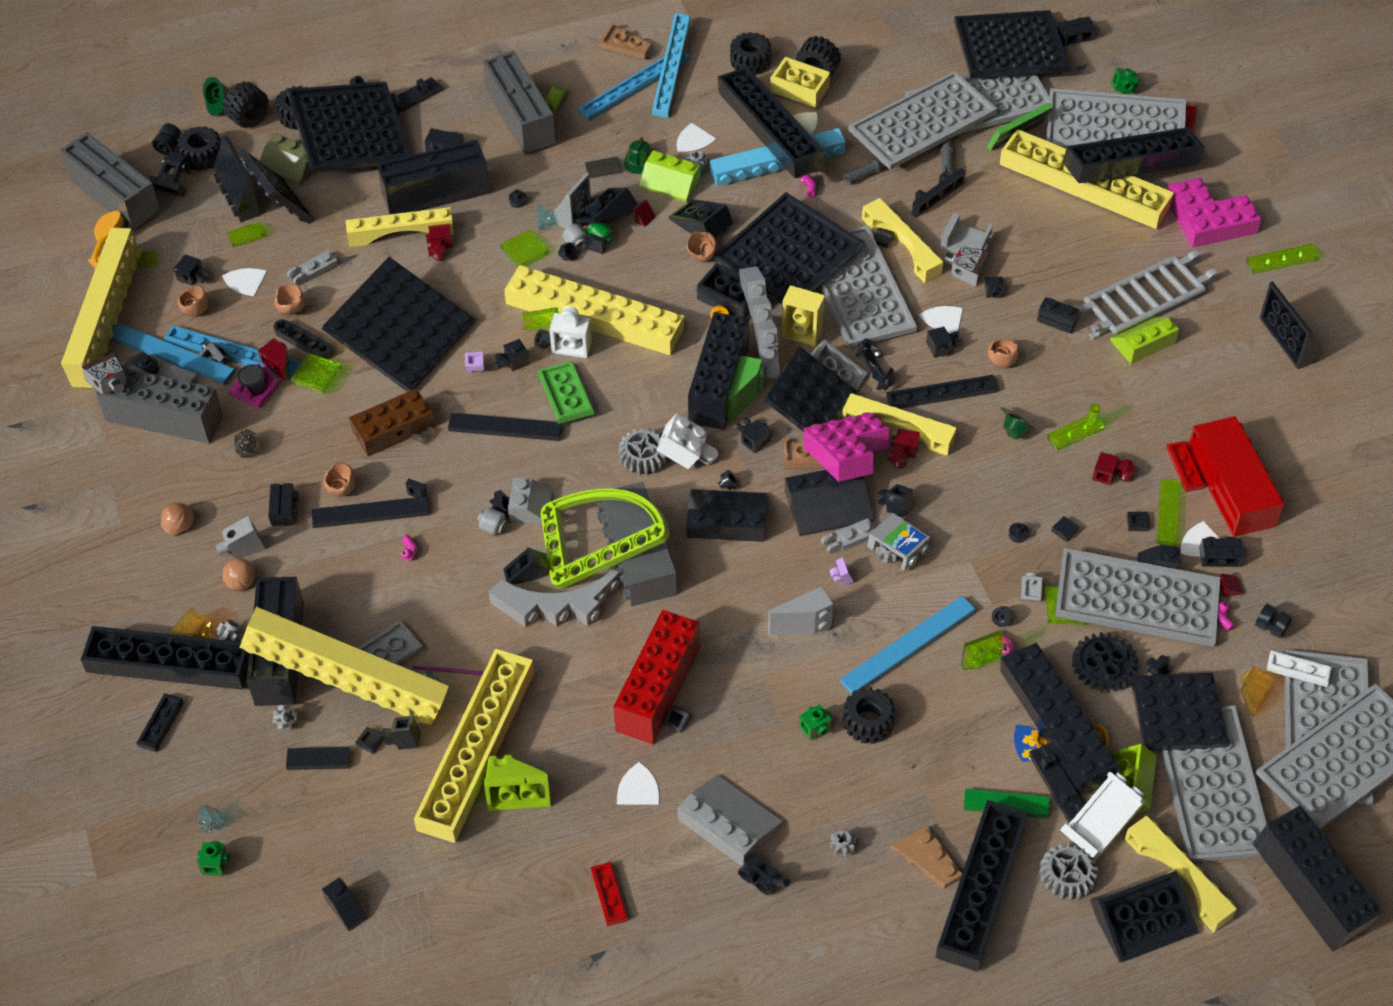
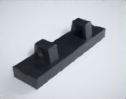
(414, 95)
(946, 185)
(1056, 781)

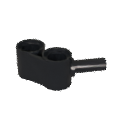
(764, 880)

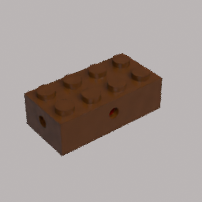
(391, 421)

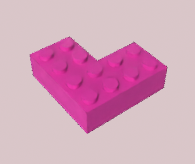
(1211, 221)
(847, 444)

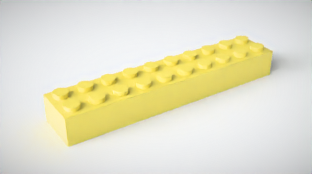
(1122, 195)
(101, 304)
(607, 312)
(343, 666)
(475, 739)

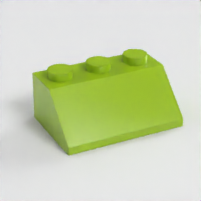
(670, 176)
(1146, 338)
(1138, 768)

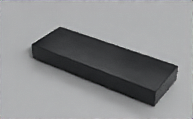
(160, 722)
(318, 758)

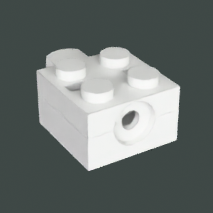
(570, 333)
(685, 442)

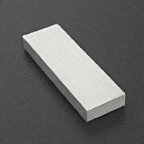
(1298, 668)

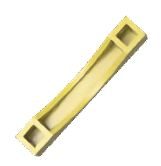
(365, 230)
(926, 262)
(936, 435)
(1150, 841)

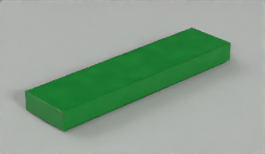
(1035, 805)

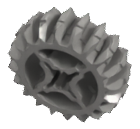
(640, 451)
(1072, 882)

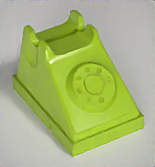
(515, 785)

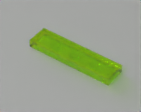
(1282, 258)
(1168, 512)

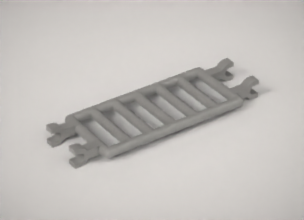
(1181, 264)

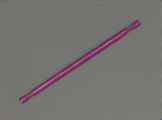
(448, 670)

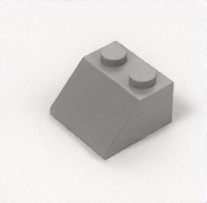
(527, 500)

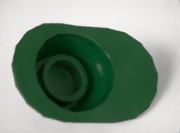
(214, 95)
(637, 156)
(1014, 424)

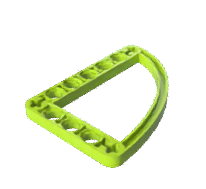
(567, 569)

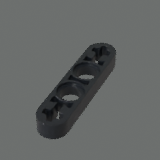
(291, 329)

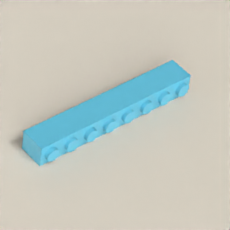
(762, 161)

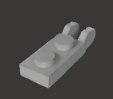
(312, 267)
(848, 536)

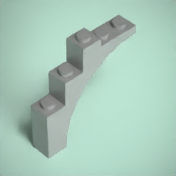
(764, 328)
(554, 607)

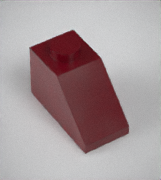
(275, 357)

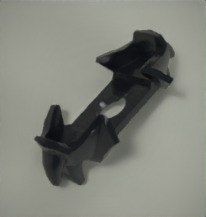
(868, 354)

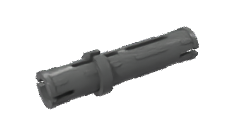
(947, 153)
(872, 167)

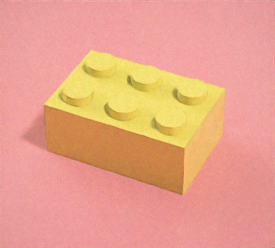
(800, 82)
(802, 315)

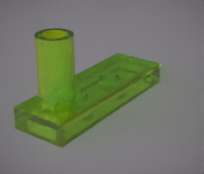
(1077, 430)

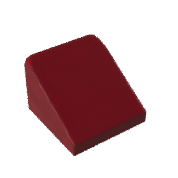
(644, 214)
(1230, 585)

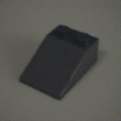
(615, 203)
(702, 217)

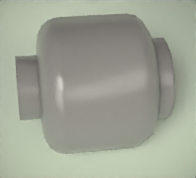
(575, 234)
(492, 521)

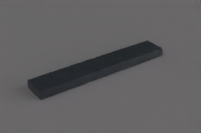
(942, 392)
(504, 426)
(369, 512)

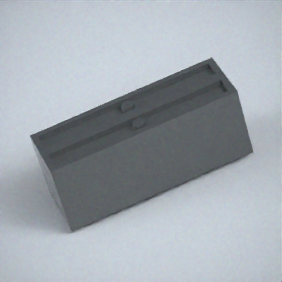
(519, 102)
(110, 180)
(164, 406)
(647, 574)

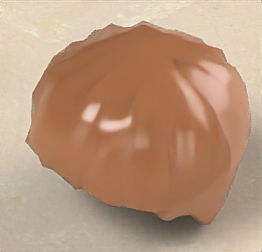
(702, 246)
(289, 299)
(193, 301)
(1003, 352)
(339, 480)
(177, 518)
(239, 574)

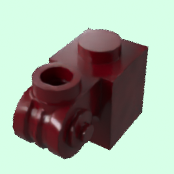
(440, 239)
(905, 445)
(1109, 466)

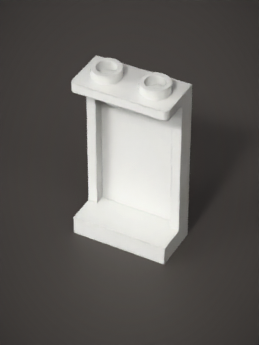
(1104, 815)

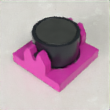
(253, 381)

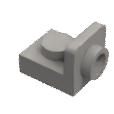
(1031, 587)

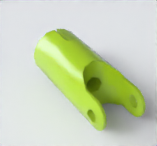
(554, 97)

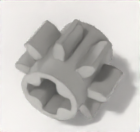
(697, 157)
(885, 554)
(229, 631)
(284, 717)
(842, 843)

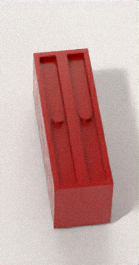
(1235, 476)
(657, 676)

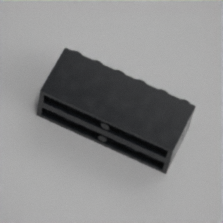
(433, 177)
(715, 370)
(267, 680)
(1316, 878)

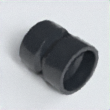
(166, 139)
(1267, 617)

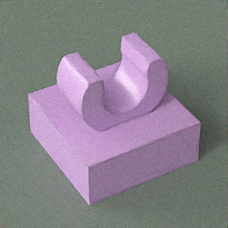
(474, 361)
(841, 572)

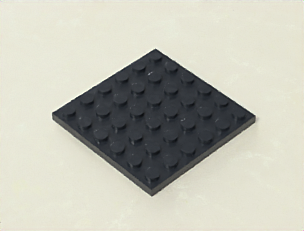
(1011, 44)
(348, 125)
(790, 247)
(398, 324)

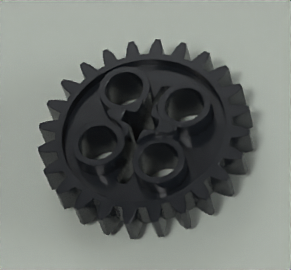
(1104, 662)

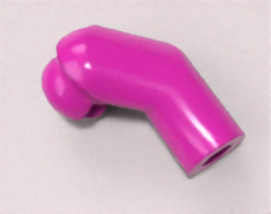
(812, 185)
(411, 548)
(1222, 618)
(1007, 645)

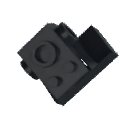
(169, 182)

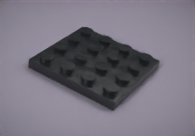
(275, 187)
(808, 392)
(1179, 711)

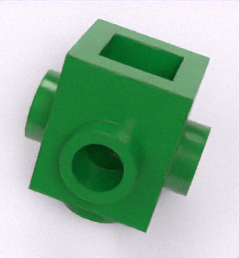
(1125, 80)
(815, 721)
(212, 858)

